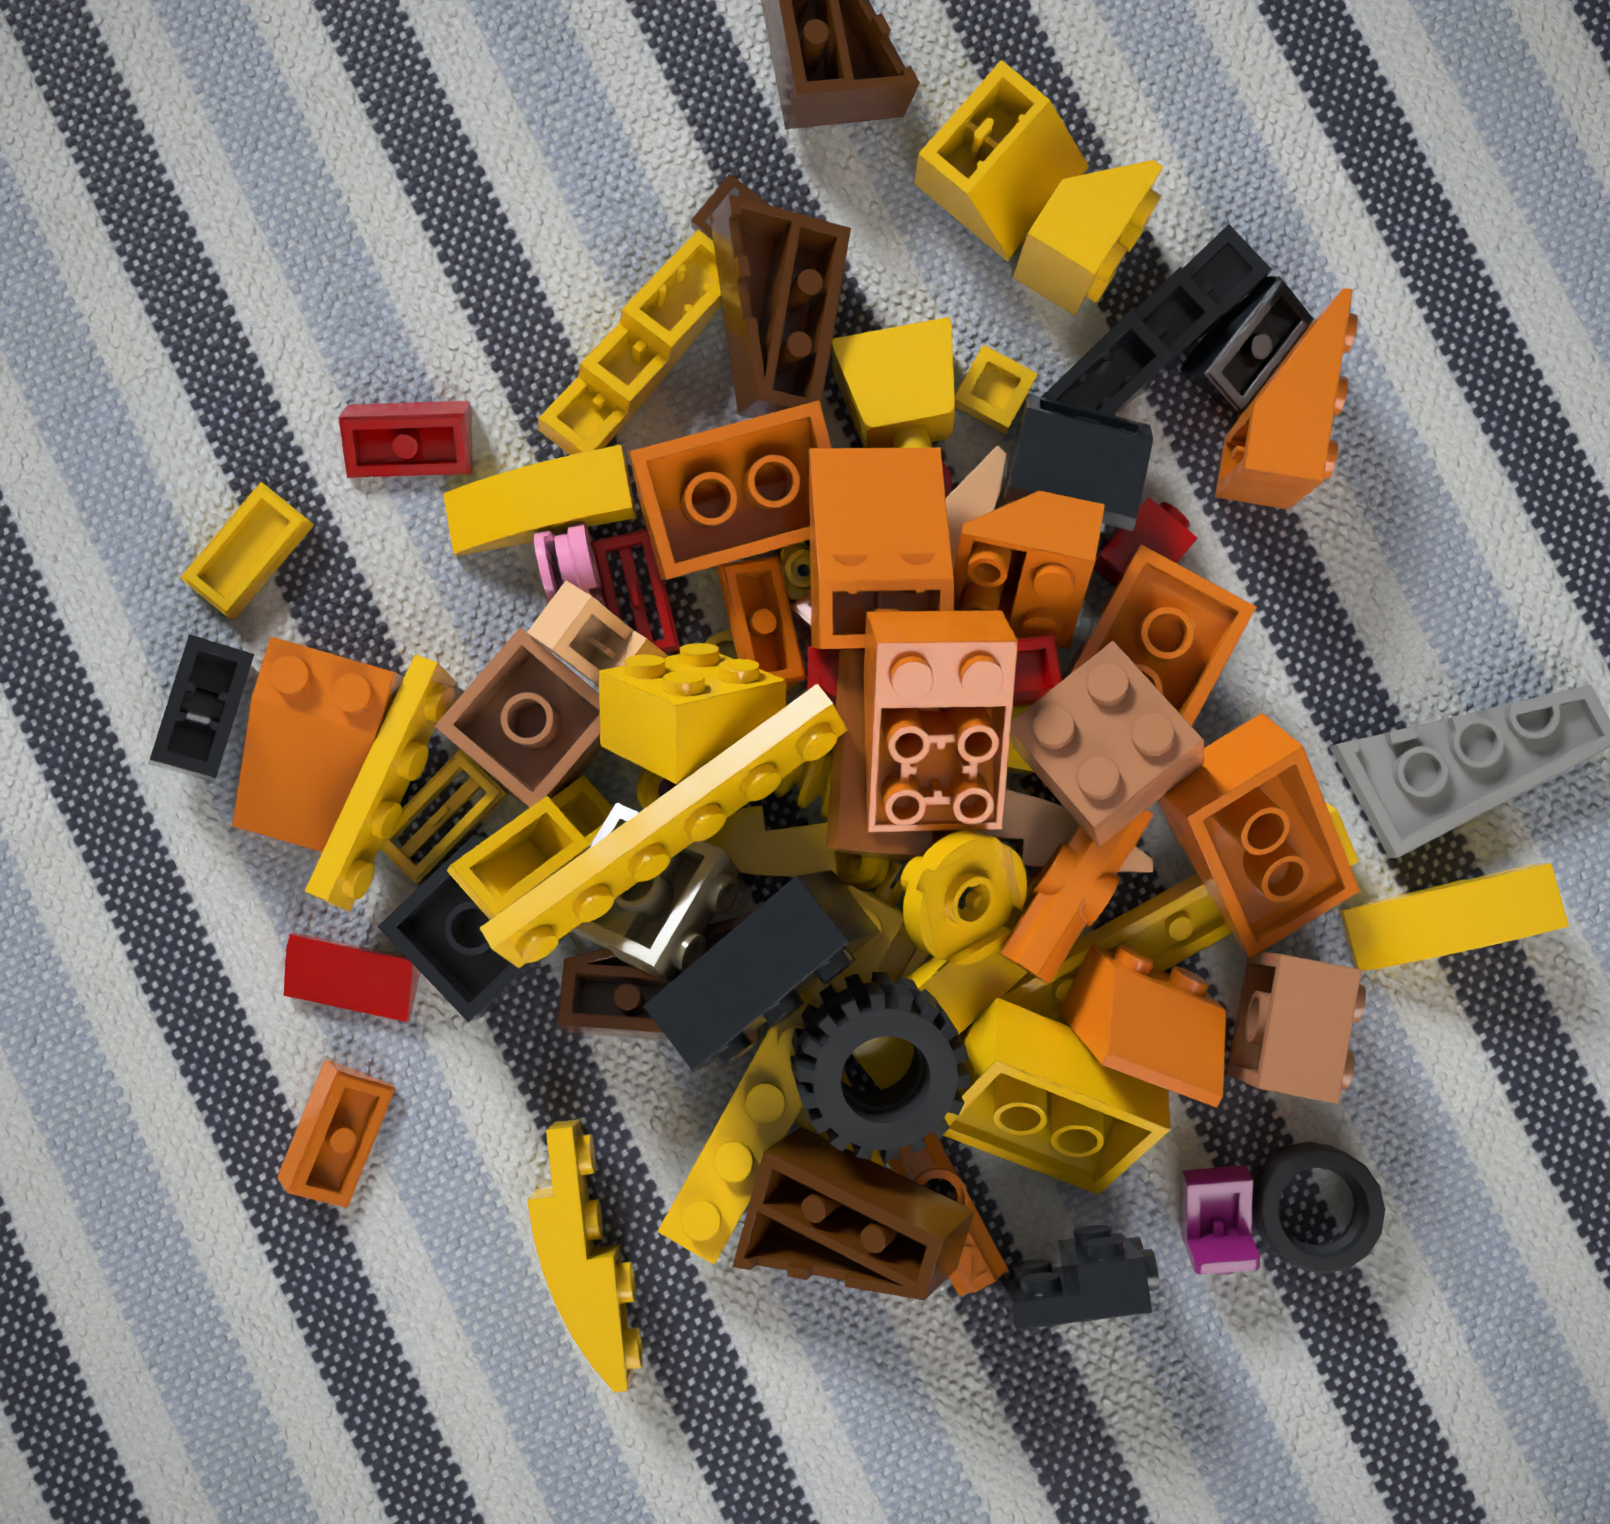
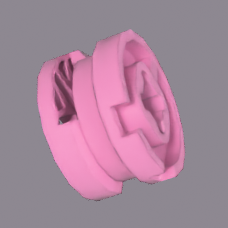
(574, 558)

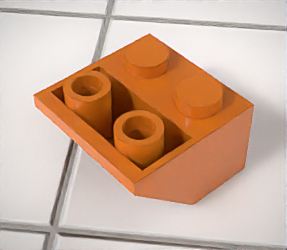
(1030, 563)

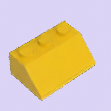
(1051, 1102)

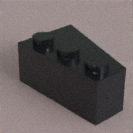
(762, 969)

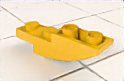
(584, 1280)

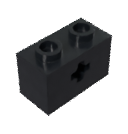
(201, 708)

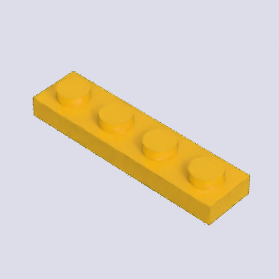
(375, 799)

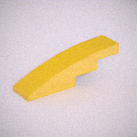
(639, 351)
(960, 991)

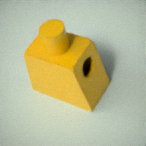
(898, 383)

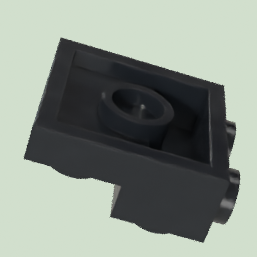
(1097, 1280)

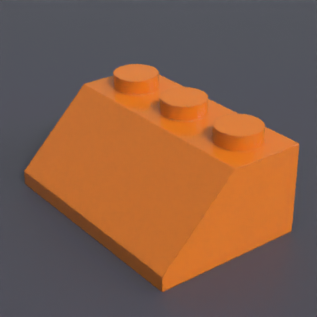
(729, 489)

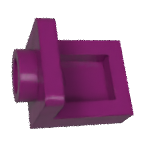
(1218, 1220)

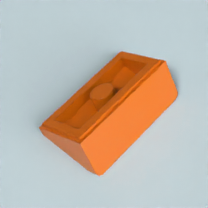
(762, 617)
(335, 1134)

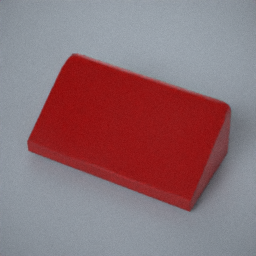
(407, 439)
(350, 976)

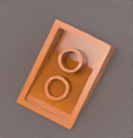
(1170, 628)
(307, 740)
(1260, 834)

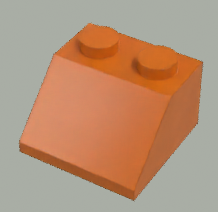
(1149, 1022)

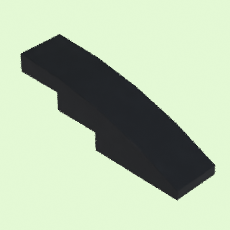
(1163, 326)

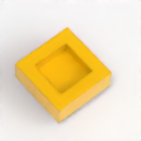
(994, 389)

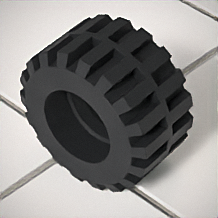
(897, 1113)

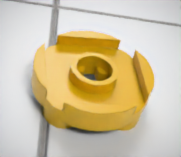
(938, 880)

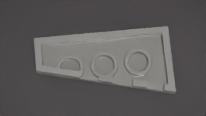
(1456, 768)

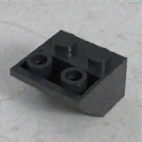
(1081, 457)

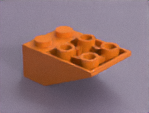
(1283, 437)
(875, 539)
(930, 764)

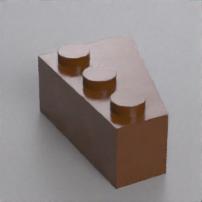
(835, 63)
(778, 301)
(609, 995)
(849, 1221)

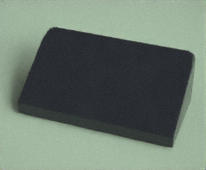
(1248, 344)

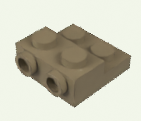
(663, 919)

